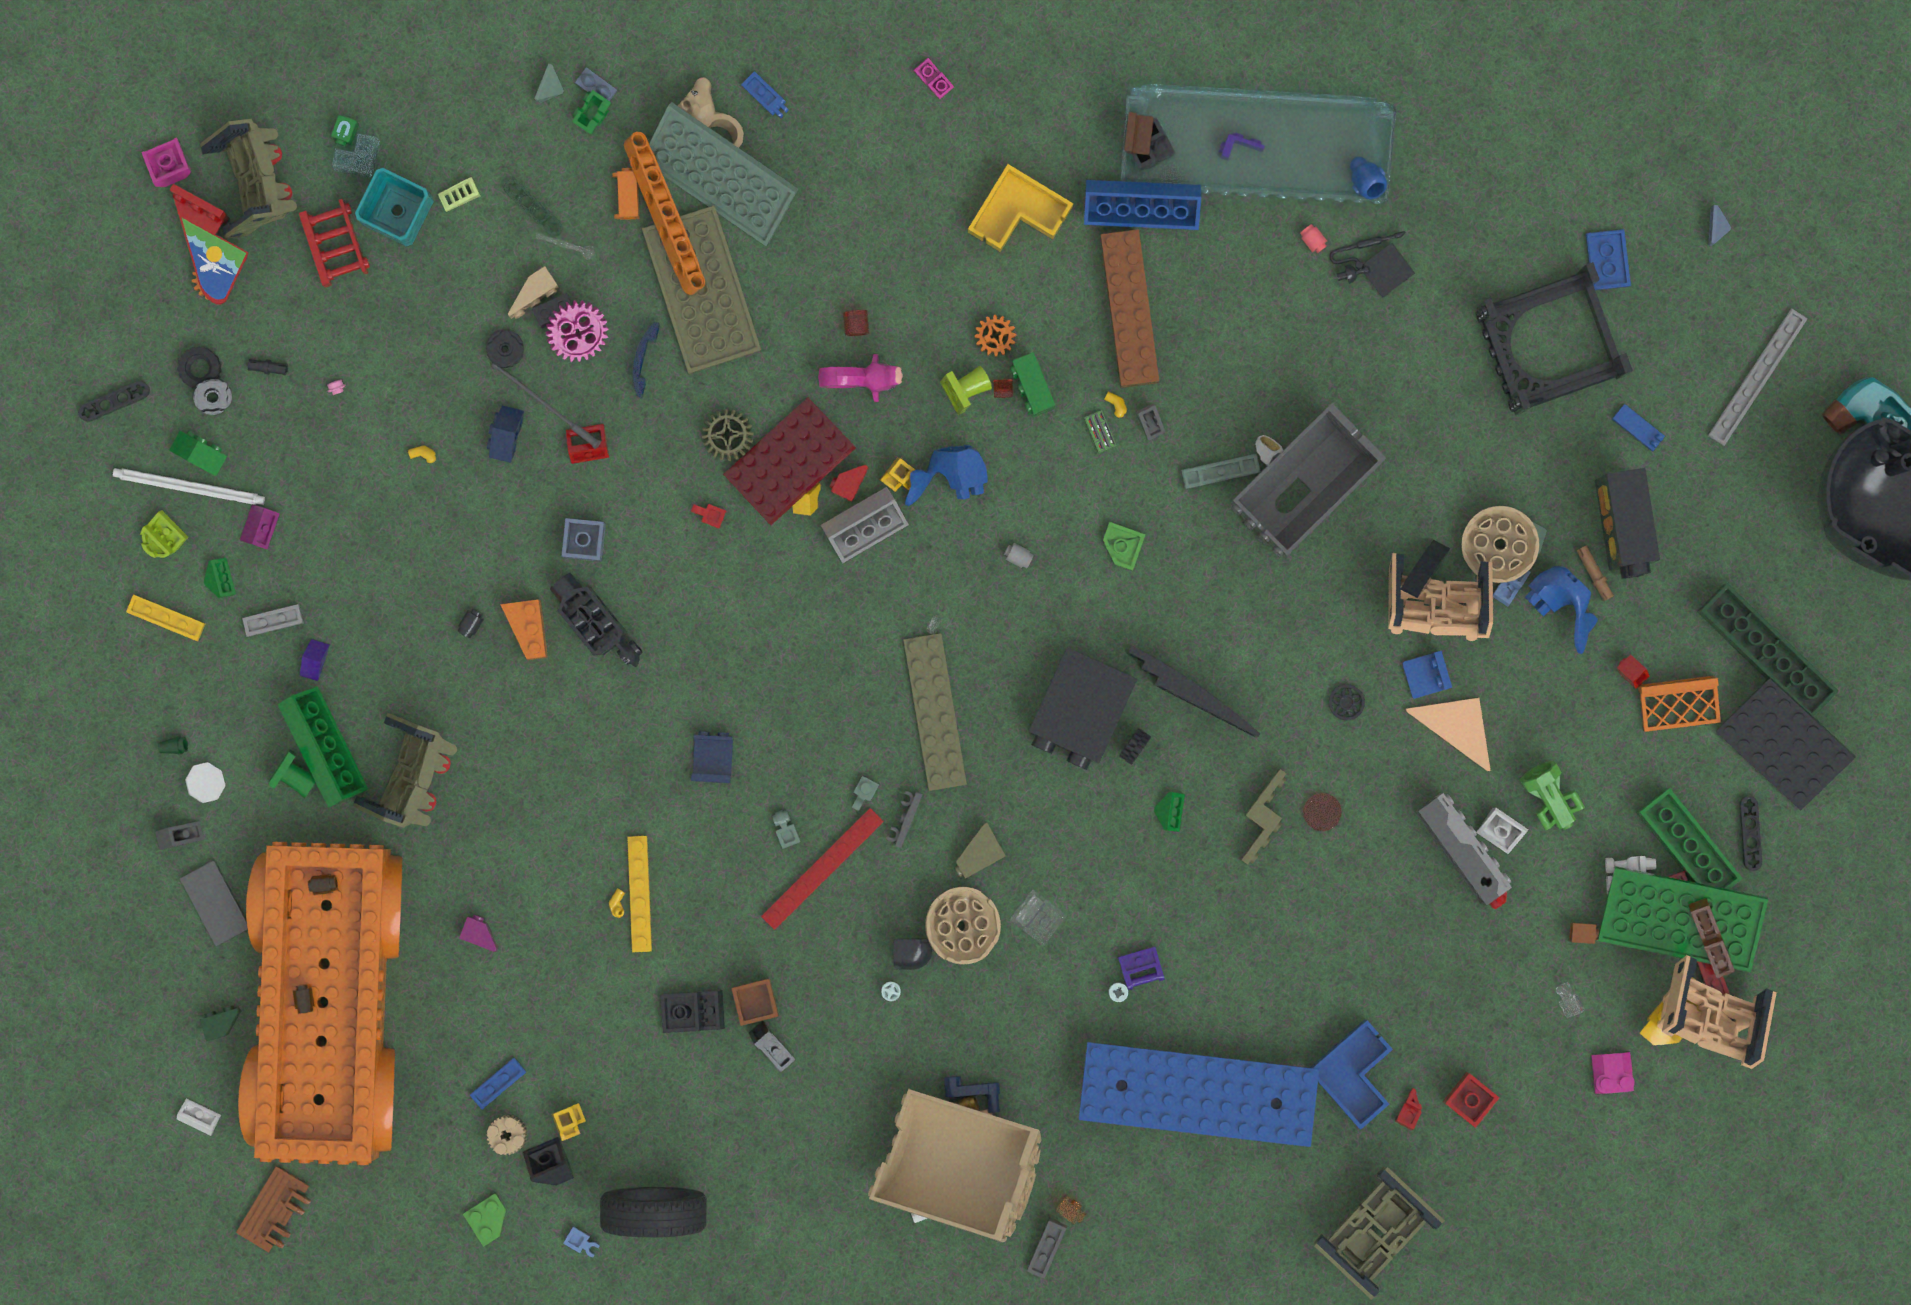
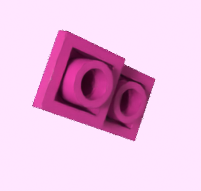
(933, 78)

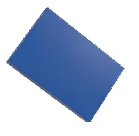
(1610, 258)

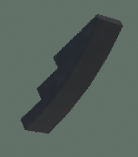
(1425, 569)

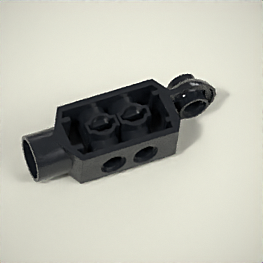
(593, 620)

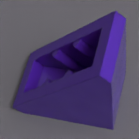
(313, 659)

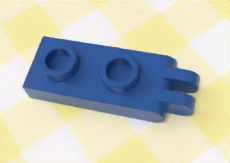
(764, 94)

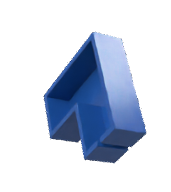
(1344, 1070)

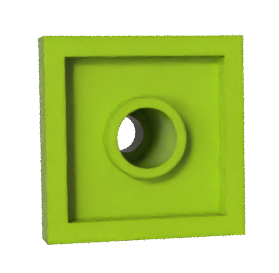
(964, 388)

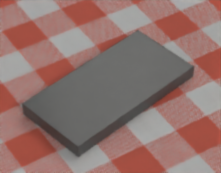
(215, 903)

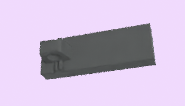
(1046, 1248)

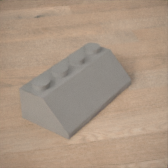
(864, 524)

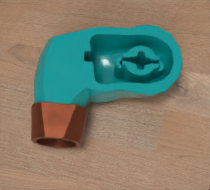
(1868, 402)

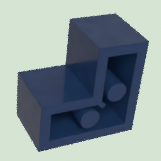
(504, 433)

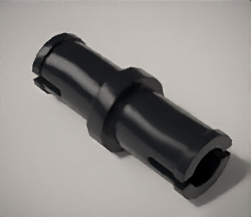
(267, 367)

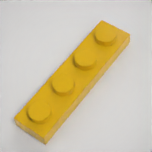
(165, 617)

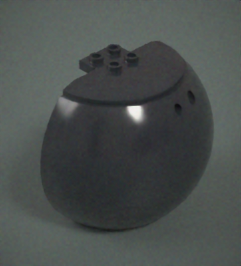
(1868, 498)

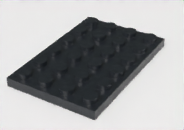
(1785, 743)

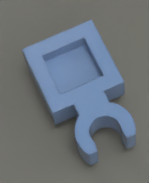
(579, 1240)

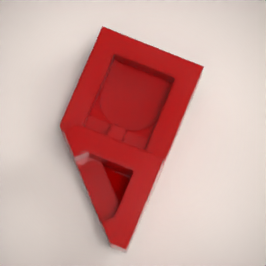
(1410, 1111)

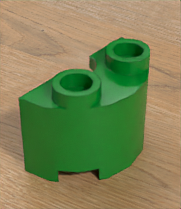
(592, 112)

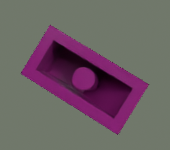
(478, 933)

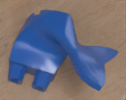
(959, 465)
(1561, 588)

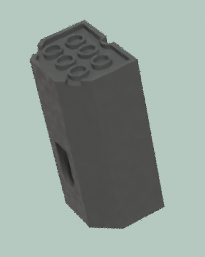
(1328, 459)

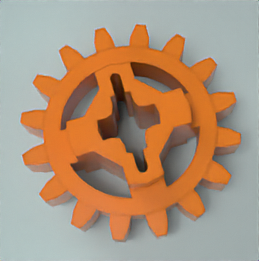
(987, 339)

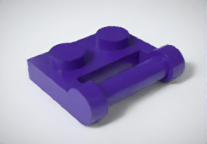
(1138, 962)

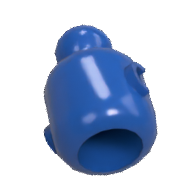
(1367, 178)

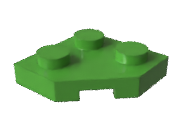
(1123, 545)
(487, 1219)

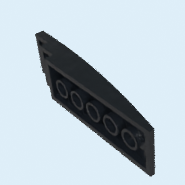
(1187, 690)

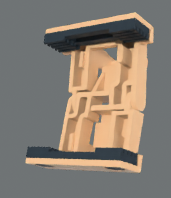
(1451, 618)
(1712, 1026)

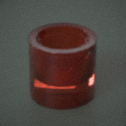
(856, 323)

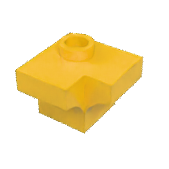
(898, 475)
(808, 502)
(568, 1120)

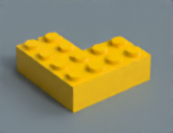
(1017, 199)

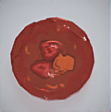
(1316, 814)

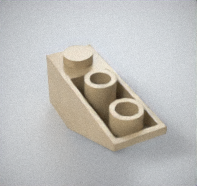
(535, 288)

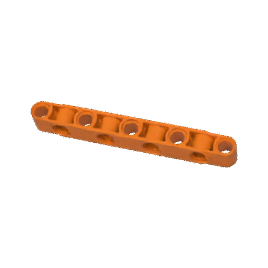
(659, 199)

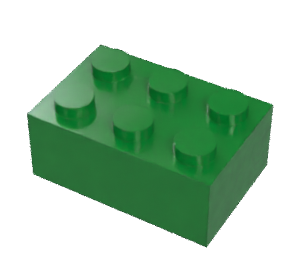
(1032, 385)

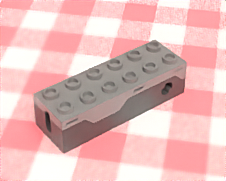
(1464, 850)

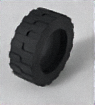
(198, 353)

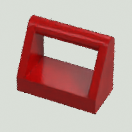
(586, 452)

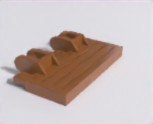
(272, 1209)

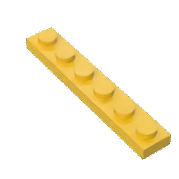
(639, 894)

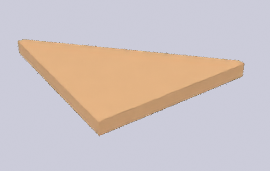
(1459, 725)

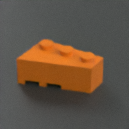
(528, 627)

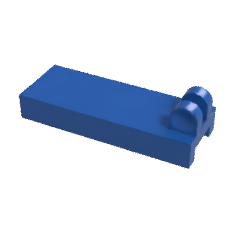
(1638, 427)

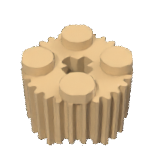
(503, 1145)

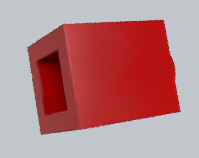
(1633, 671)

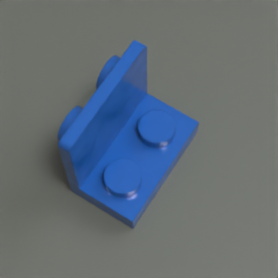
(1427, 674)

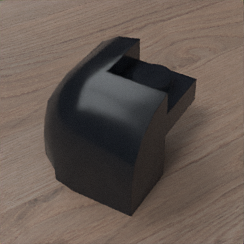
(1159, 149)
(911, 953)

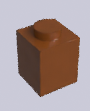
(1583, 933)

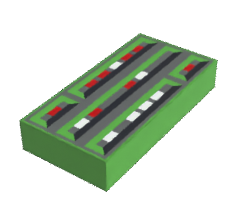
(1100, 431)

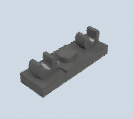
(906, 819)

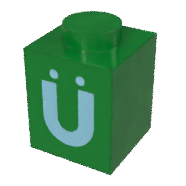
(344, 130)

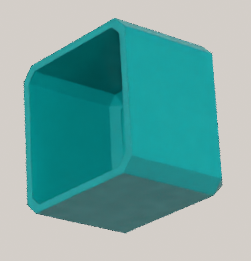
(385, 193)

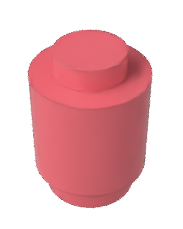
(1313, 239)

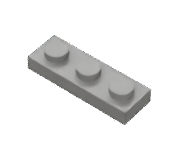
(273, 620)

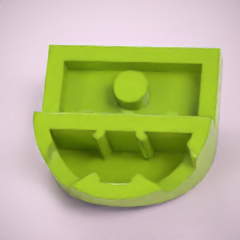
(162, 536)

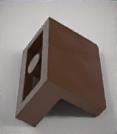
(1138, 134)

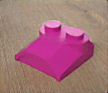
(167, 163)
(1612, 1073)

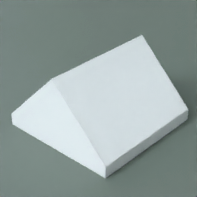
(1501, 830)

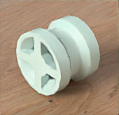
(1116, 990)
(891, 991)

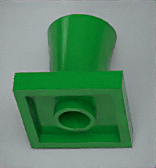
(292, 775)

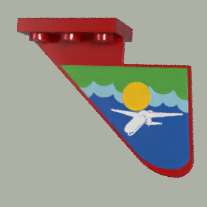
(214, 258)

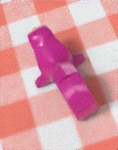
(875, 377)

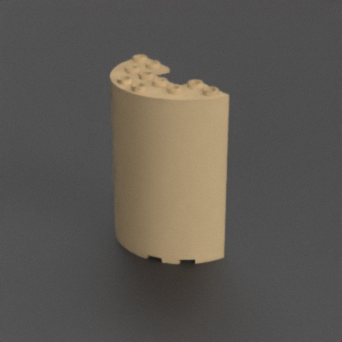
(958, 1166)

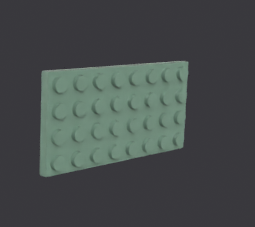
(721, 174)

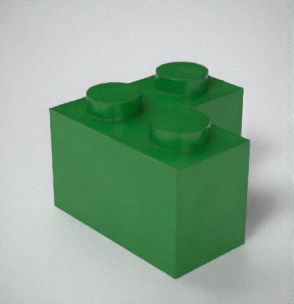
(195, 451)

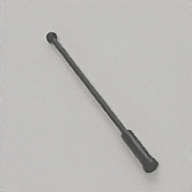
(575, 427)

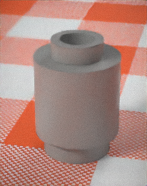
(1018, 555)

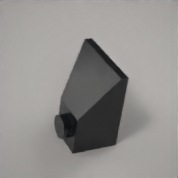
(548, 1163)

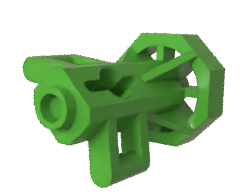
(1544, 783)

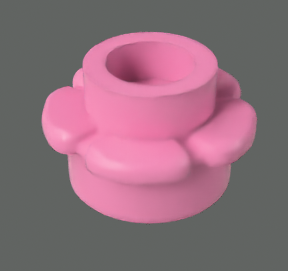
(336, 387)

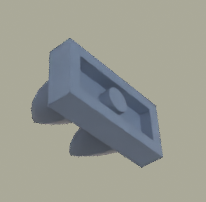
(590, 81)

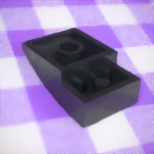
(692, 1011)

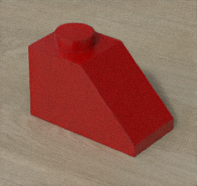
(848, 483)

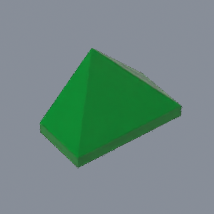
(219, 578)
(1170, 811)

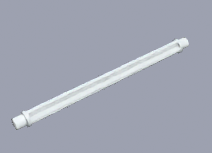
(192, 487)

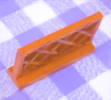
(1674, 687)

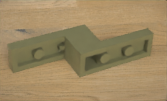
(1264, 817)

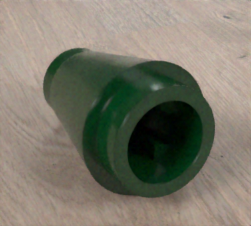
(175, 745)

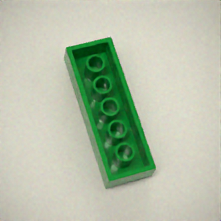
(322, 746)
(1687, 841)

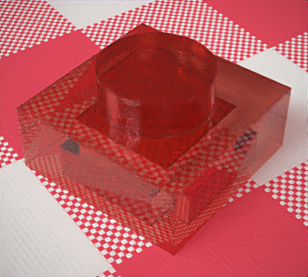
(1003, 388)

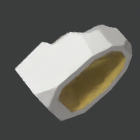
(1267, 449)

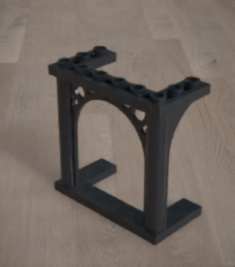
(1523, 399)

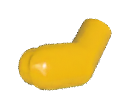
(1119, 404)
(423, 451)
(615, 904)

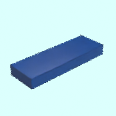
(498, 1083)

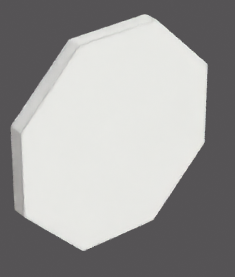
(205, 782)

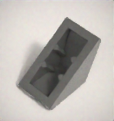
(1150, 421)

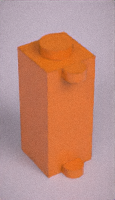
(627, 195)

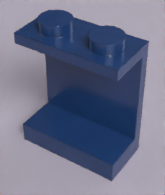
(712, 757)

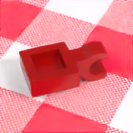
(711, 515)

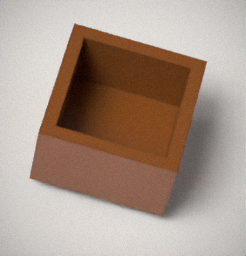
(755, 1001)

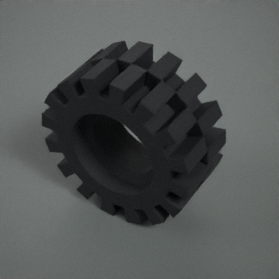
(1135, 746)

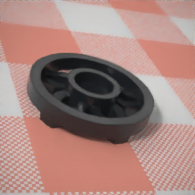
(1346, 702)

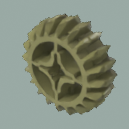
(718, 435)

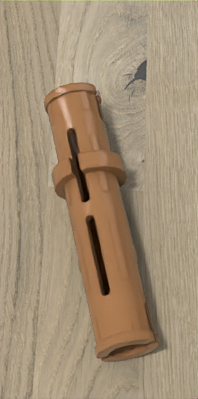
(1595, 573)

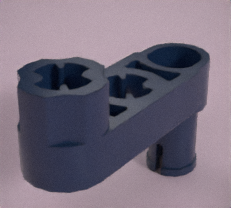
(954, 1088)

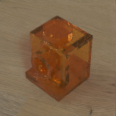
(1070, 1210)

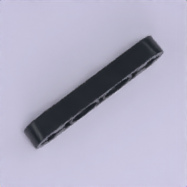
(114, 403)
(1750, 833)

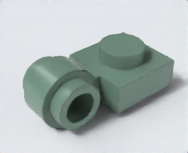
(788, 834)

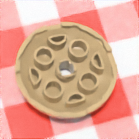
(1504, 524)
(980, 922)

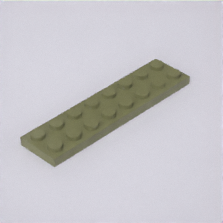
(935, 712)

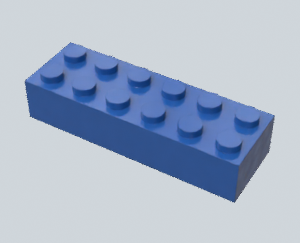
(1142, 204)

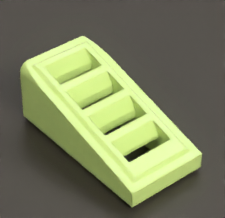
(475, 194)

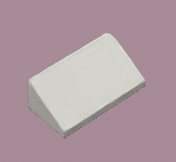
(198, 1117)

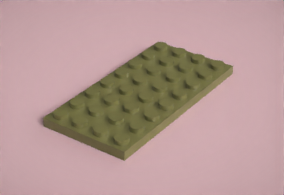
(714, 321)

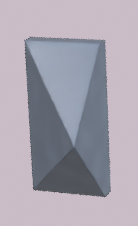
(1718, 225)

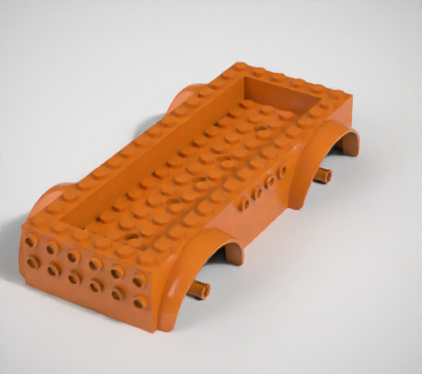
(289, 1061)

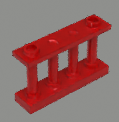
(315, 239)

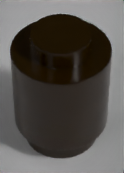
(323, 884)
(303, 999)

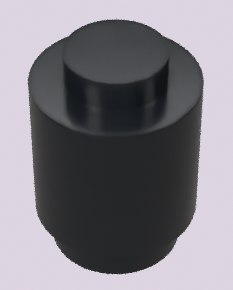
(470, 623)

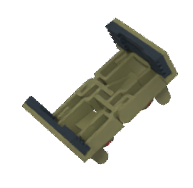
(1361, 1243)

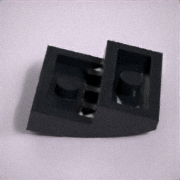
(1388, 270)

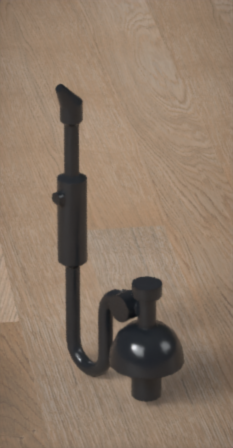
(1351, 273)

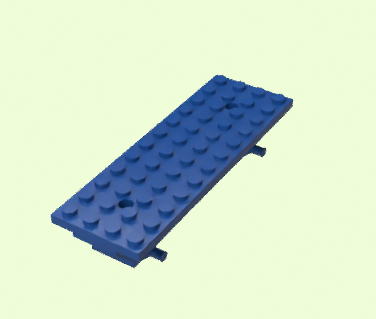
(1198, 1094)

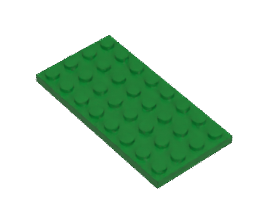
(1655, 916)

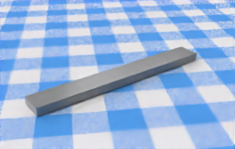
(1757, 377)

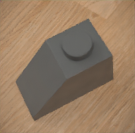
(179, 835)

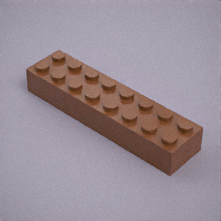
(1129, 308)

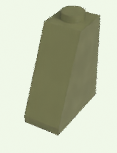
(979, 853)

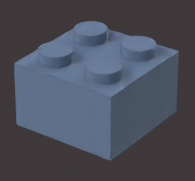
(583, 539)

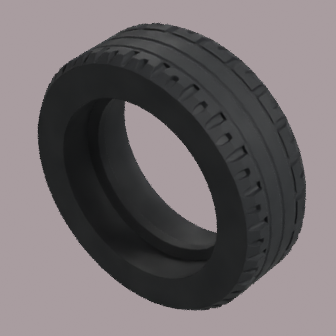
(653, 1212)

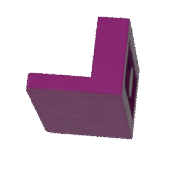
(259, 526)

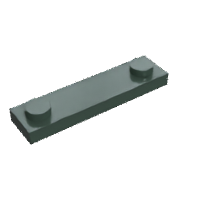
(1220, 471)

